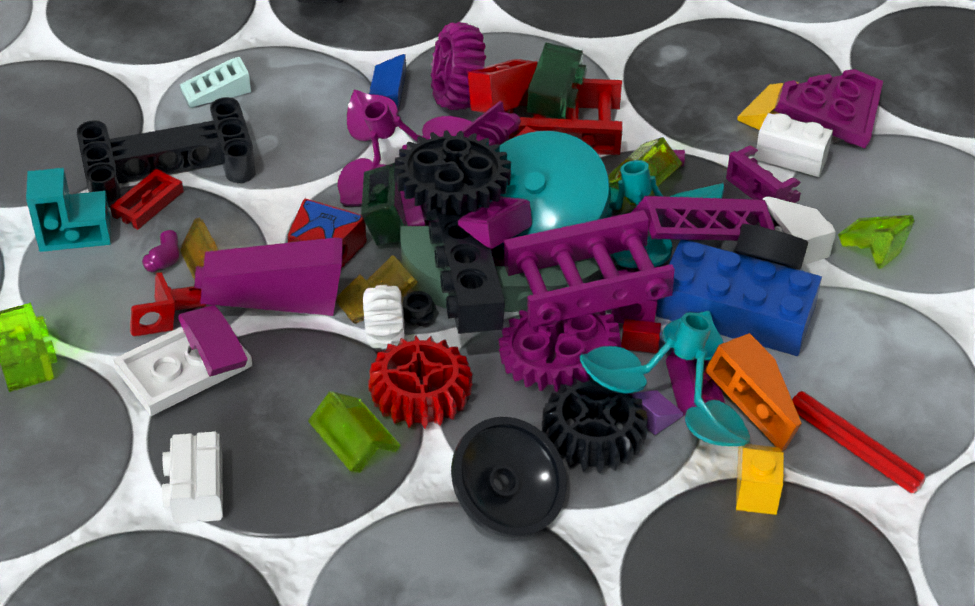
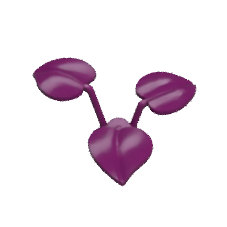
(375, 118)

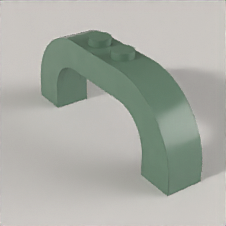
(419, 259)

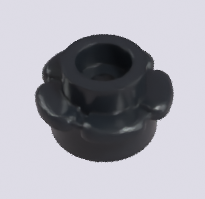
(418, 307)

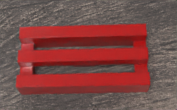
(151, 202)

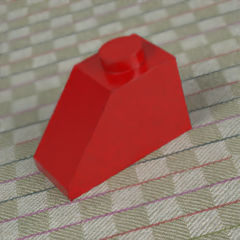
(500, 82)

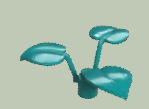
(637, 184)
(691, 338)

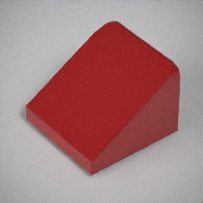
(641, 336)

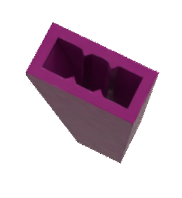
(274, 276)

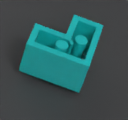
(65, 218)

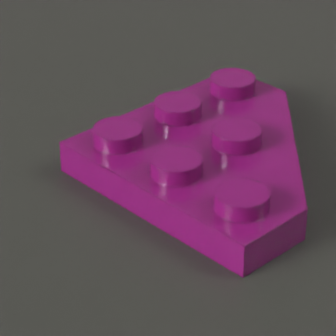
(837, 103)

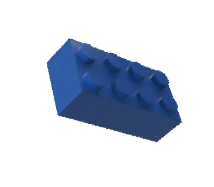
(742, 295)

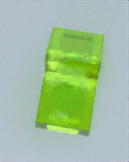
(882, 234)

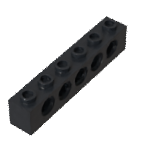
(467, 274)

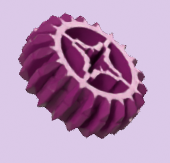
(455, 53)

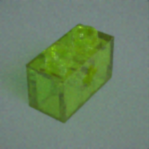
(23, 352)

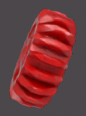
(443, 384)

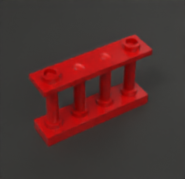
(600, 134)

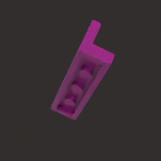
(702, 217)

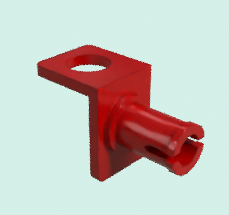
(166, 303)

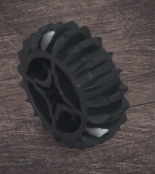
(594, 435)

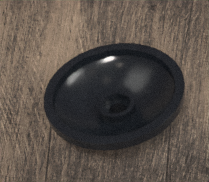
(523, 463)

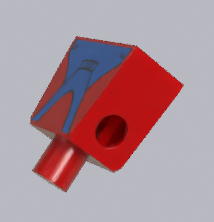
(325, 221)

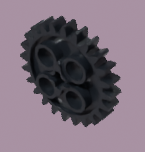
(452, 172)

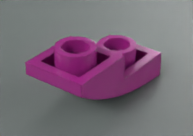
(214, 340)

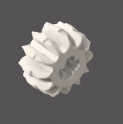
(383, 316)

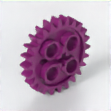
(532, 350)

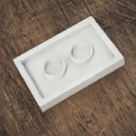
(167, 371)

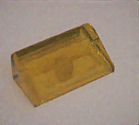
(196, 244)

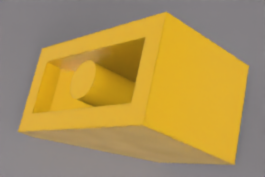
(759, 478)

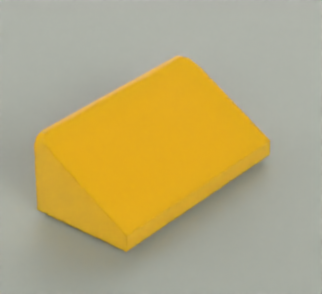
(765, 103)

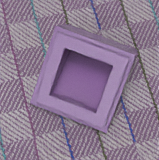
(659, 410)

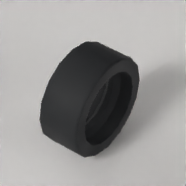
(771, 246)

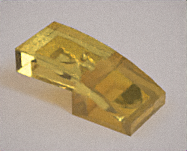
(390, 274)

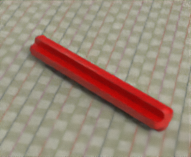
(859, 442)

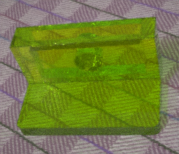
(658, 155)
(351, 430)

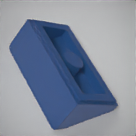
(389, 78)

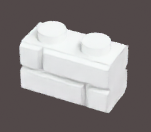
(793, 144)
(195, 478)

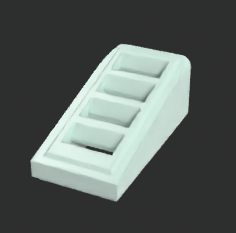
(222, 81)

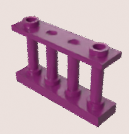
(581, 242)

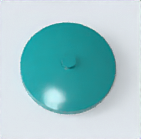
(559, 178)

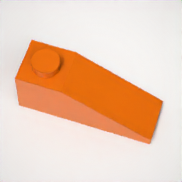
(756, 387)

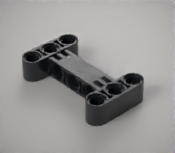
(170, 150)

